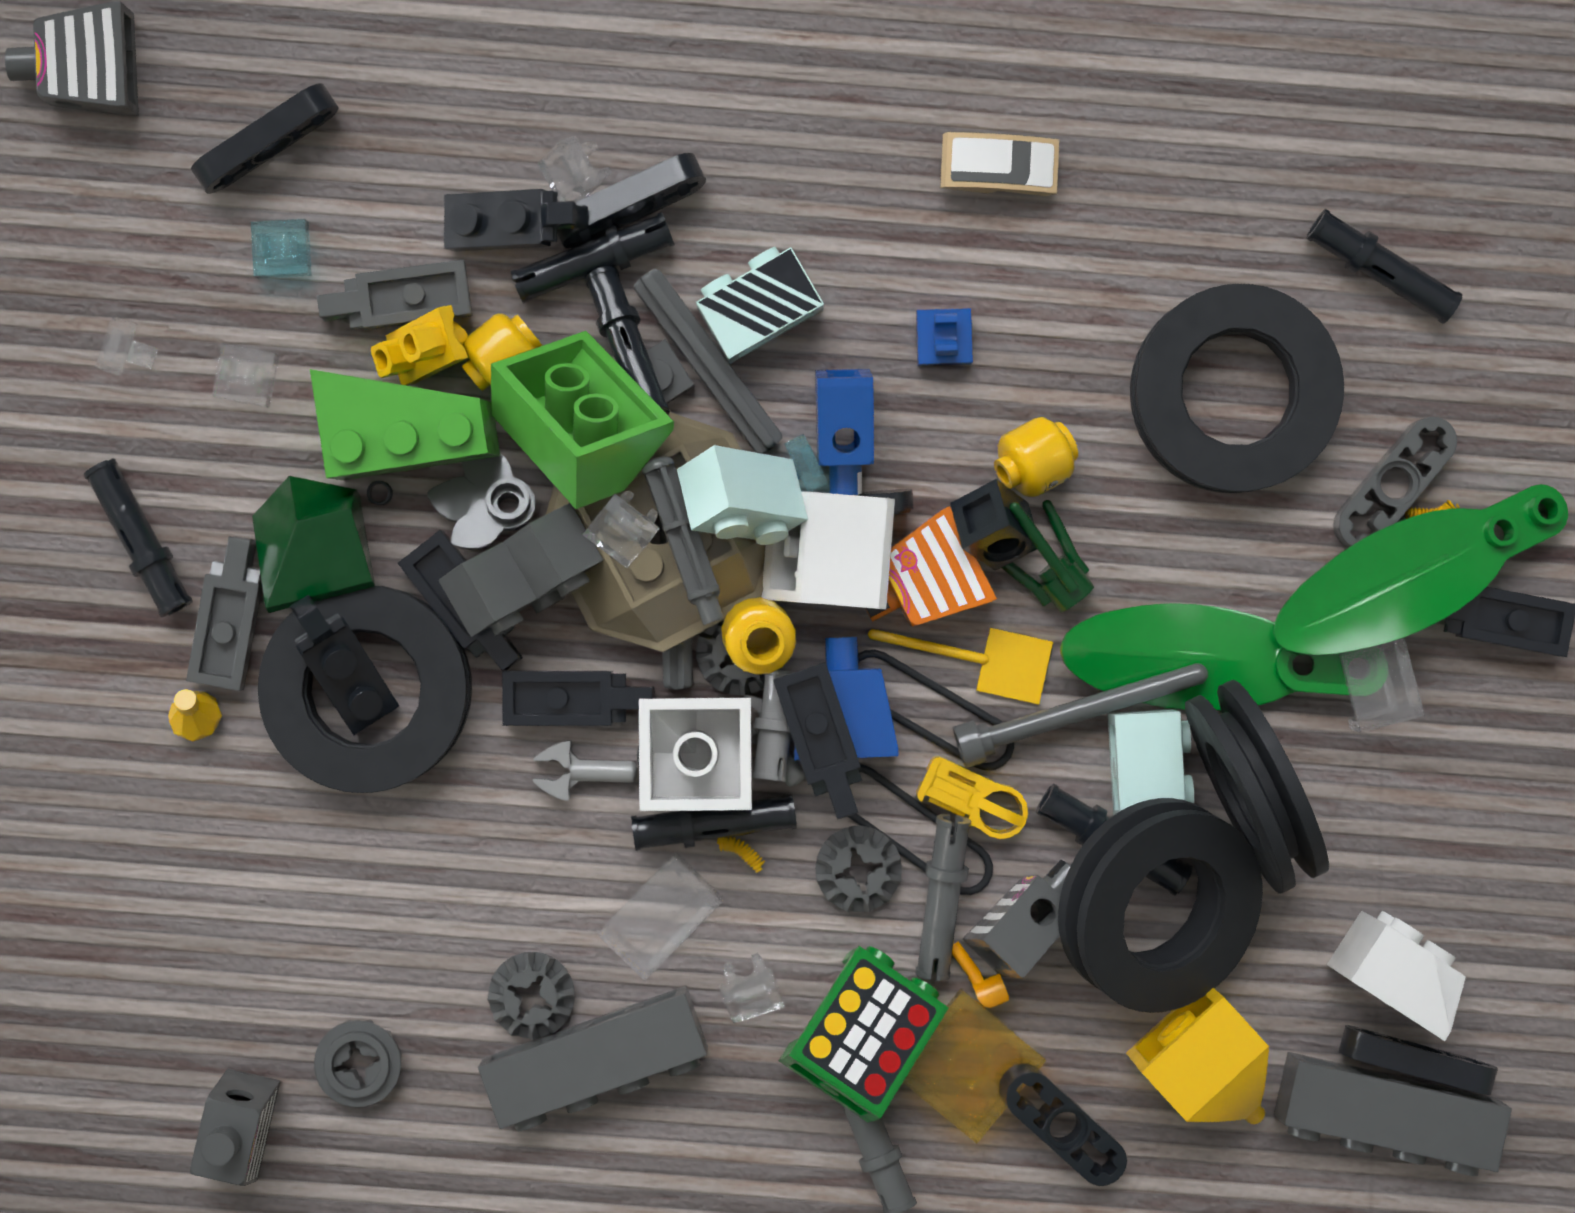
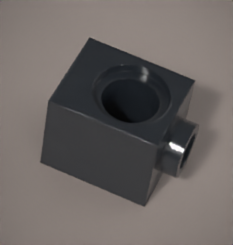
(989, 527)

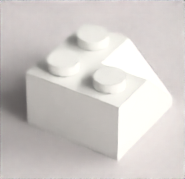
(695, 754)
(1392, 966)

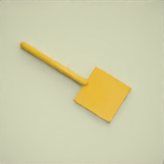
(1010, 665)

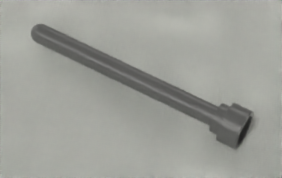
(980, 741)

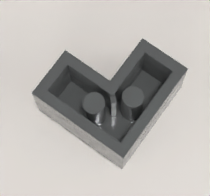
(525, 570)

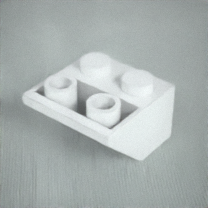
(835, 554)

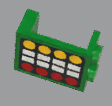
(866, 1033)

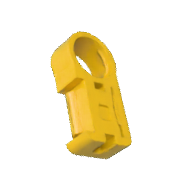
(965, 793)

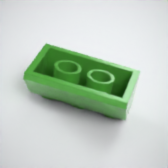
(578, 416)

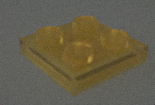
(965, 1063)

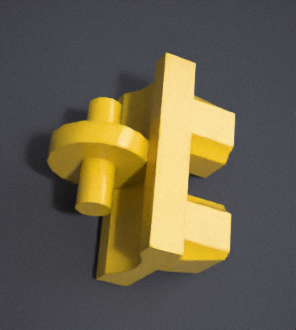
(421, 347)

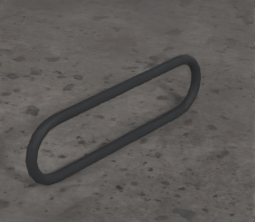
(946, 693)
(932, 816)

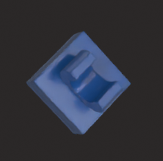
(944, 337)

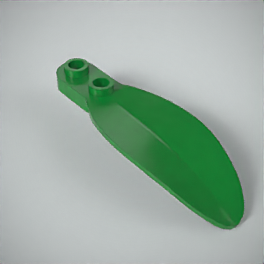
(1412, 574)
(1159, 638)

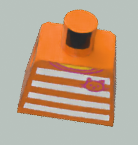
(933, 574)

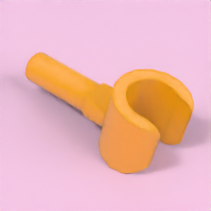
(989, 991)

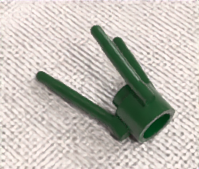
(1062, 578)

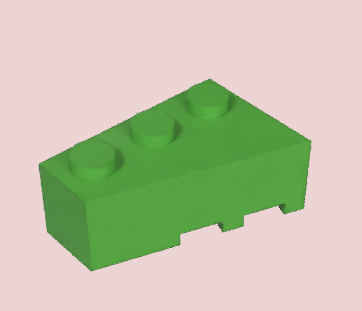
(396, 427)

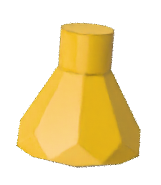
(194, 714)

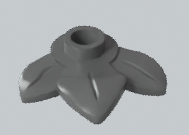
(475, 502)

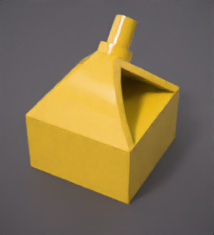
(1206, 1062)

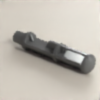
(684, 543)

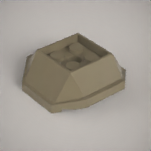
(649, 598)

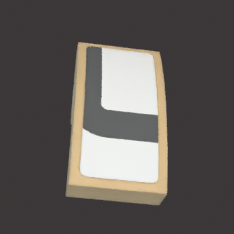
(999, 163)

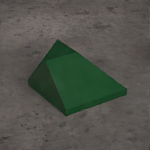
(311, 543)

